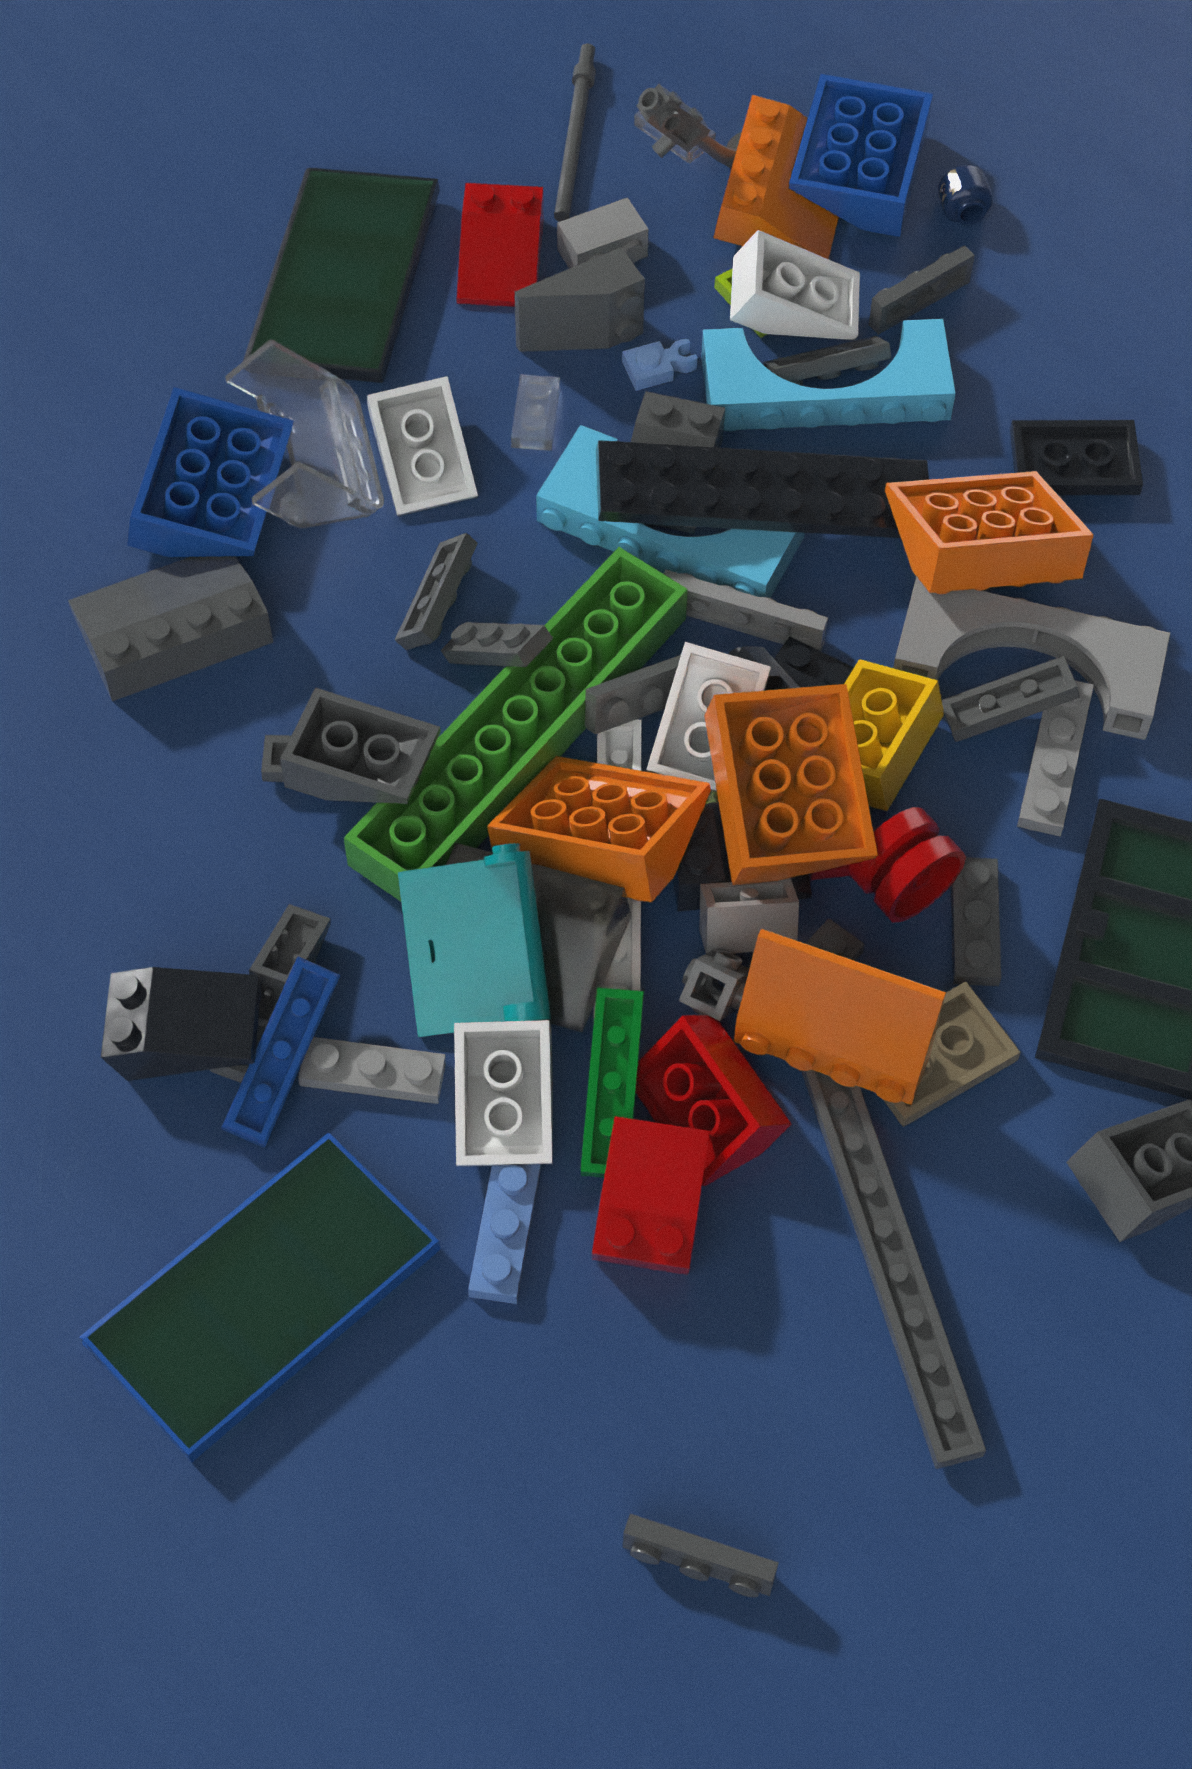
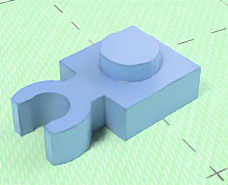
(653, 365)

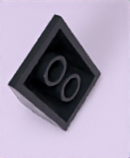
(707, 862)
(179, 1021)

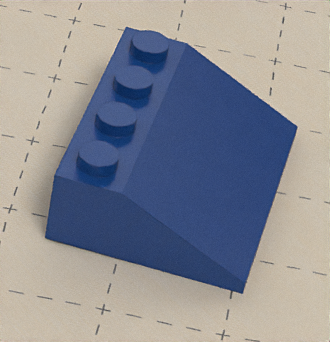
(862, 151)
(203, 478)

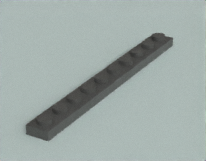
(896, 1272)

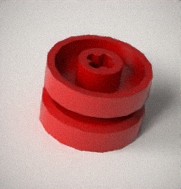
(911, 865)

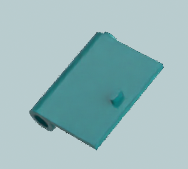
(474, 942)

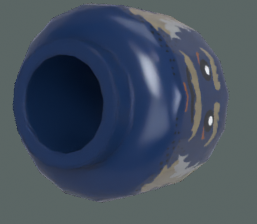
(965, 194)

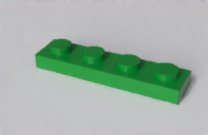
(611, 1072)

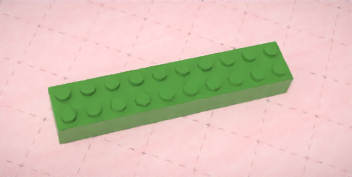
(520, 721)

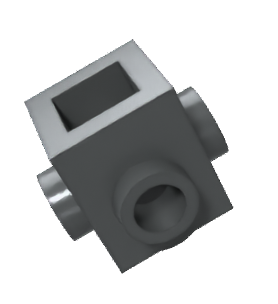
(702, 986)

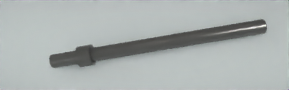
(583, 80)

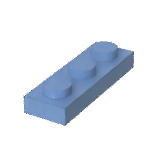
(504, 1232)

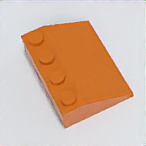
(759, 184)
(988, 532)
(788, 782)
(604, 823)
(838, 1017)

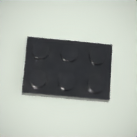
(1079, 455)

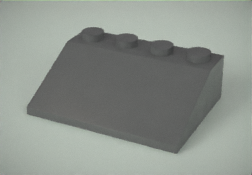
(171, 622)

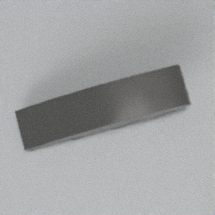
(295, 935)

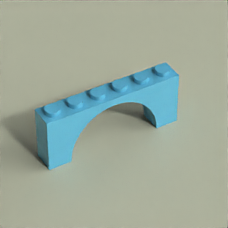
(910, 389)
(736, 558)

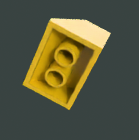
(892, 725)

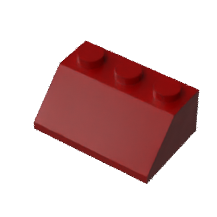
(705, 1083)

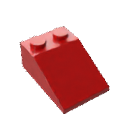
(499, 242)
(650, 1195)

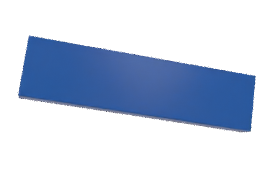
(280, 1052)

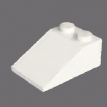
(793, 291)
(421, 446)
(682, 737)
(503, 1093)

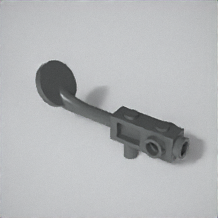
(682, 126)

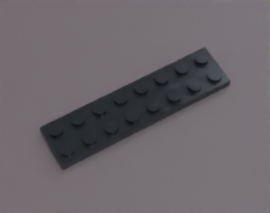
(749, 488)

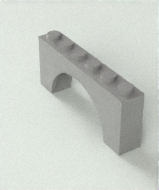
(1112, 655)

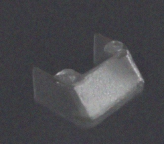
(329, 443)

